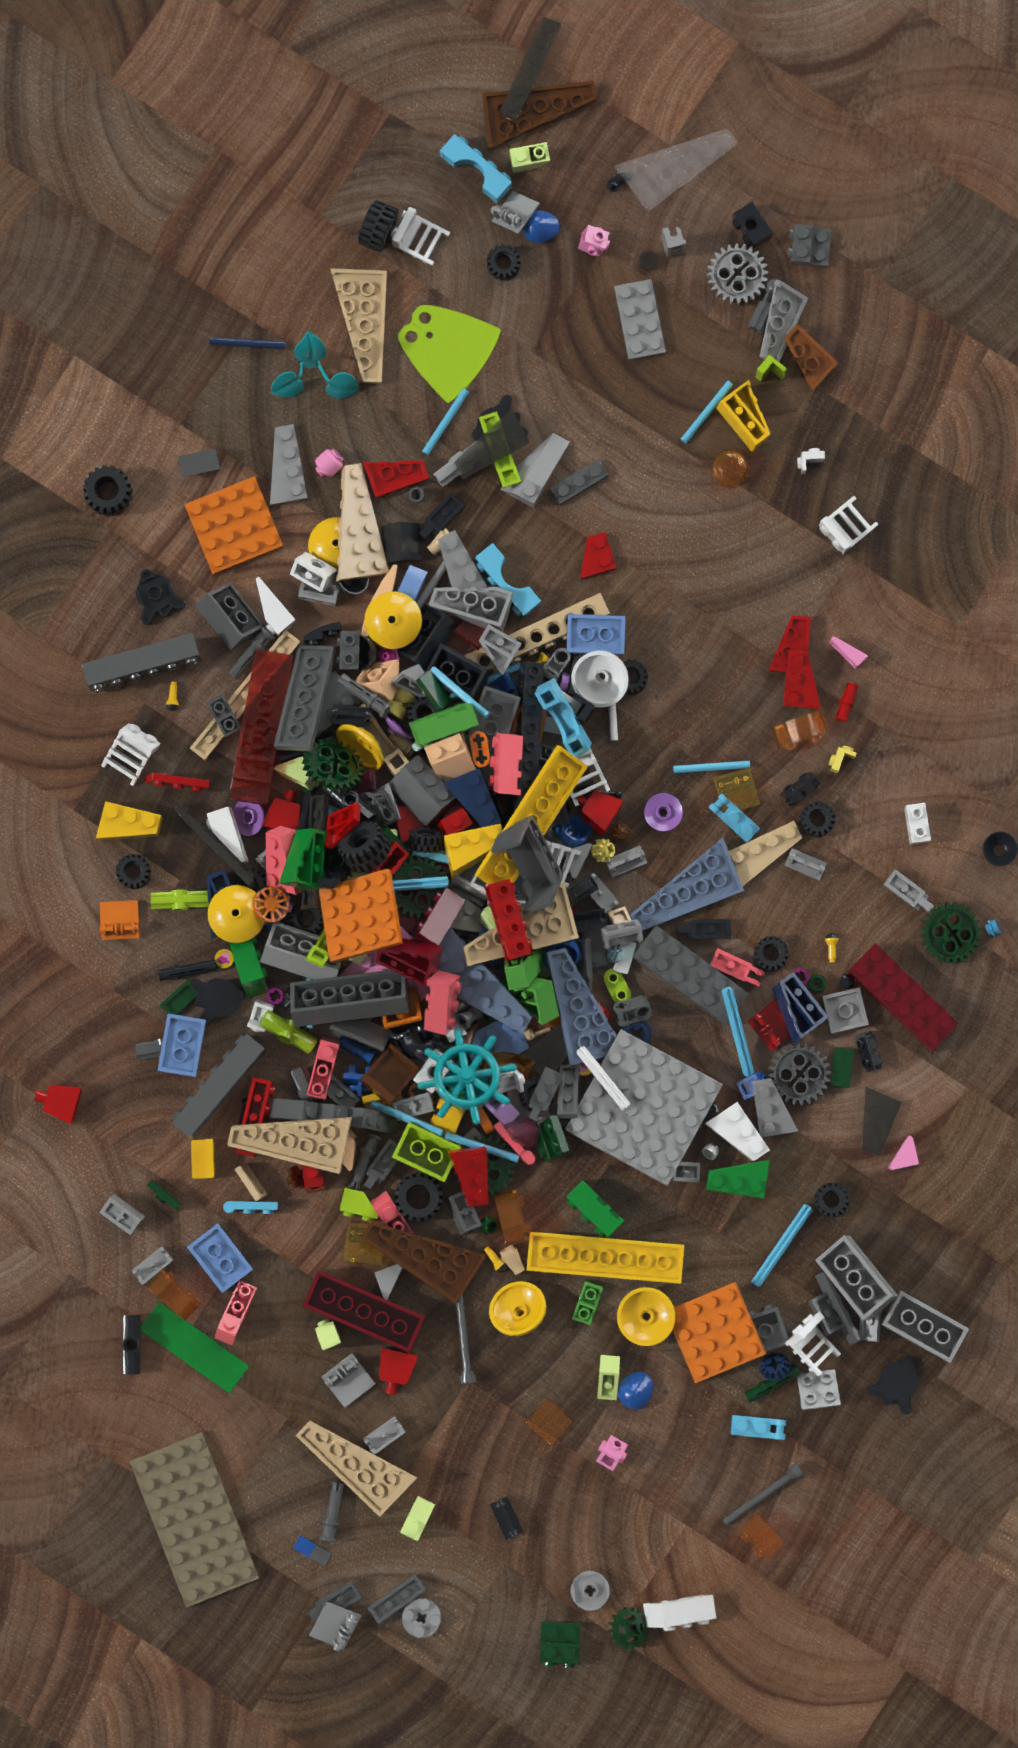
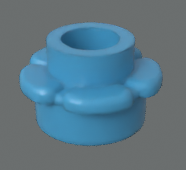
(993, 928)

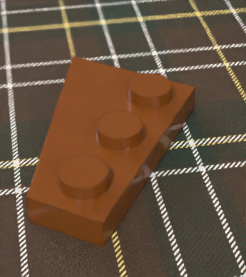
(810, 356)

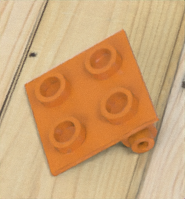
(119, 920)

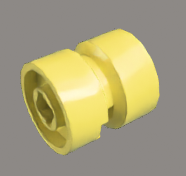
(400, 702)

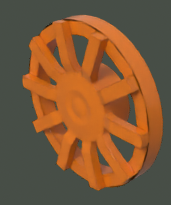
(271, 904)

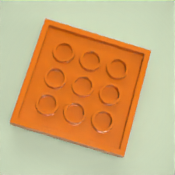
(233, 525)
(360, 916)
(716, 1332)

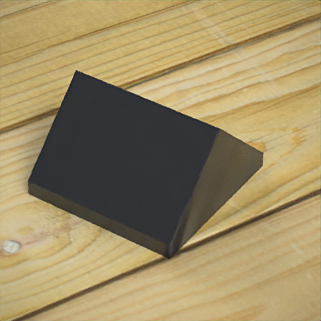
(402, 542)

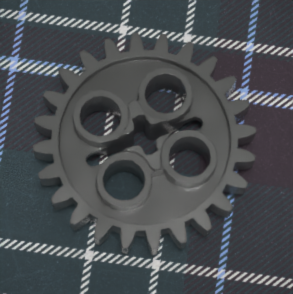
(786, 1062)

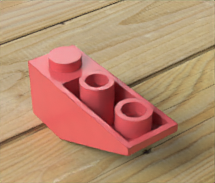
(323, 1067)
(389, 1213)
(235, 1312)

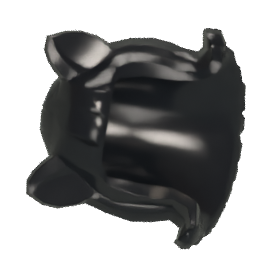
(415, 1039)

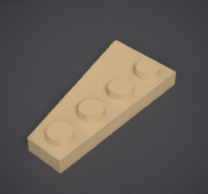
(761, 852)

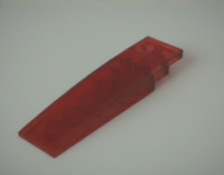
(259, 727)

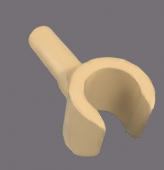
(530, 1035)

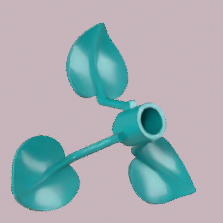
(310, 351)

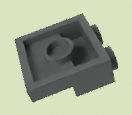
(809, 246)
(769, 1327)

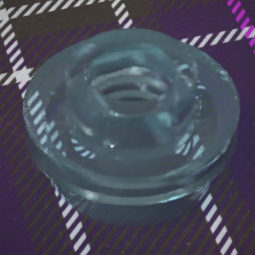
(613, 954)

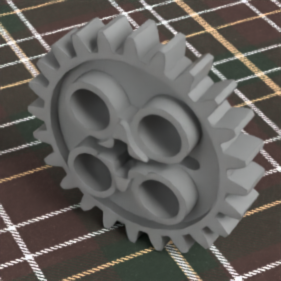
(724, 263)

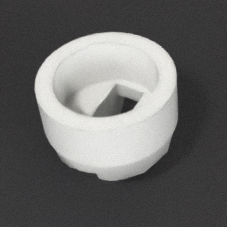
(710, 1151)

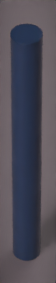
(247, 343)

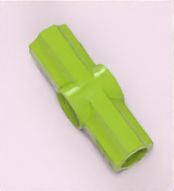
(179, 900)
(287, 1032)

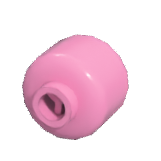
(329, 463)

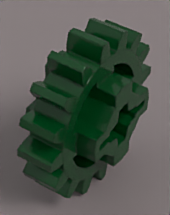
(621, 1629)

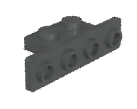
(833, 1310)

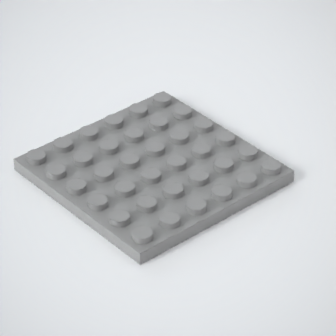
(663, 1113)

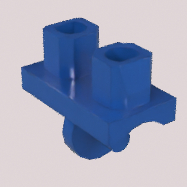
(351, 1078)

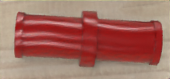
(846, 702)

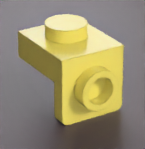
(836, 760)

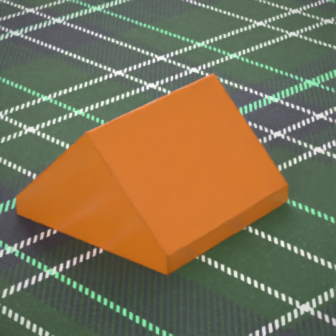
(415, 1012)

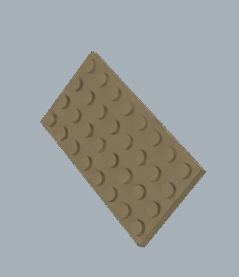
(194, 1519)

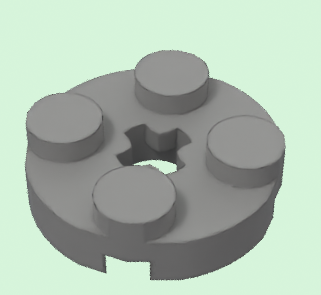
(583, 1599)
(422, 1606)

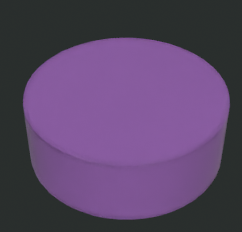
(564, 681)

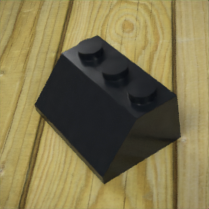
(435, 630)
(461, 670)

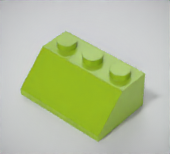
(425, 1152)

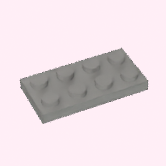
(639, 319)

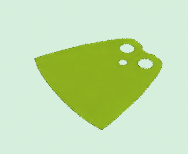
(453, 353)

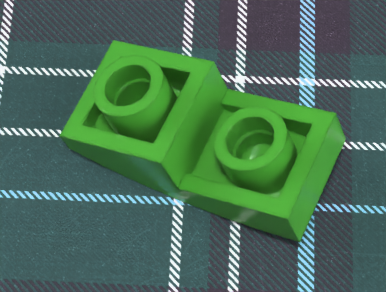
(587, 1302)

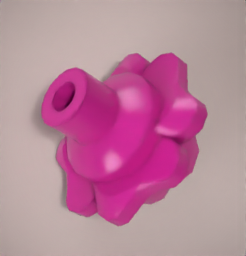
(388, 654)

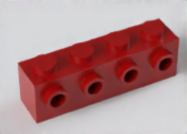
(508, 919)
(257, 1106)

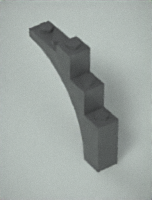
(361, 1117)

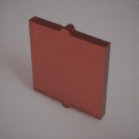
(470, 633)

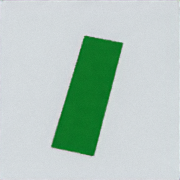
(194, 1347)

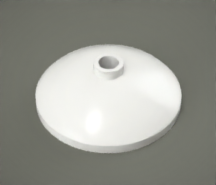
(594, 689)

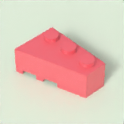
(506, 763)
(277, 850)
(442, 1002)

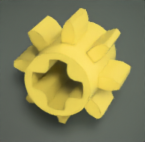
(603, 850)

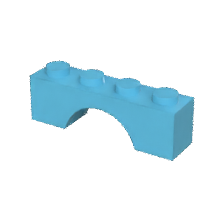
(458, 153)
(491, 562)
(556, 704)

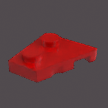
(597, 556)
(341, 823)

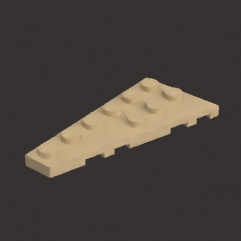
(363, 306)
(359, 537)
(544, 928)
(305, 1142)
(364, 1473)

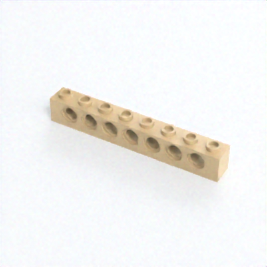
(595, 604)

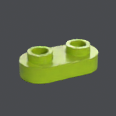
(617, 986)

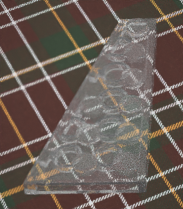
(667, 170)

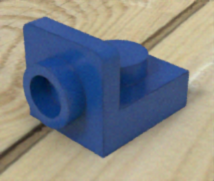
(746, 1086)

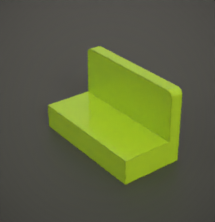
(768, 365)

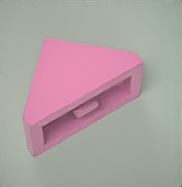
(905, 1156)

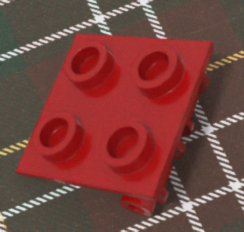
(770, 1025)

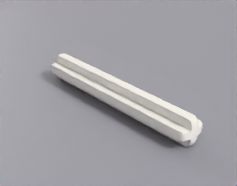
(603, 1078)

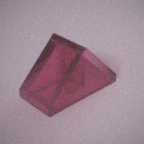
(368, 782)
(523, 1132)

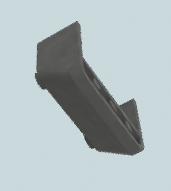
(534, 862)

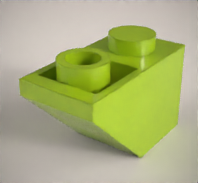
(357, 1203)

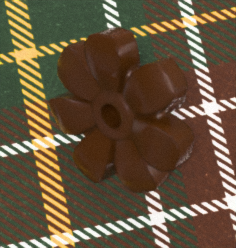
(295, 1177)

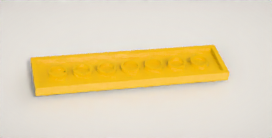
(542, 803)
(605, 1257)

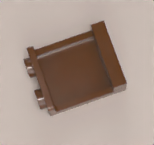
(390, 1074)

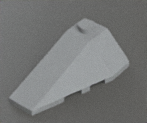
(537, 470)
(474, 604)

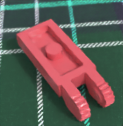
(735, 967)
(524, 1155)

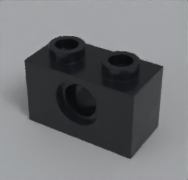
(747, 215)

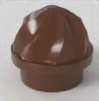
(621, 832)

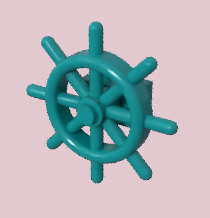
(465, 1078)

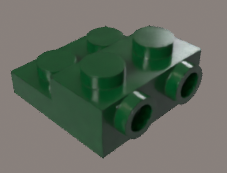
(551, 1139)
(559, 1643)

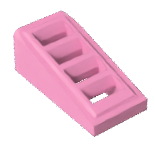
(850, 653)

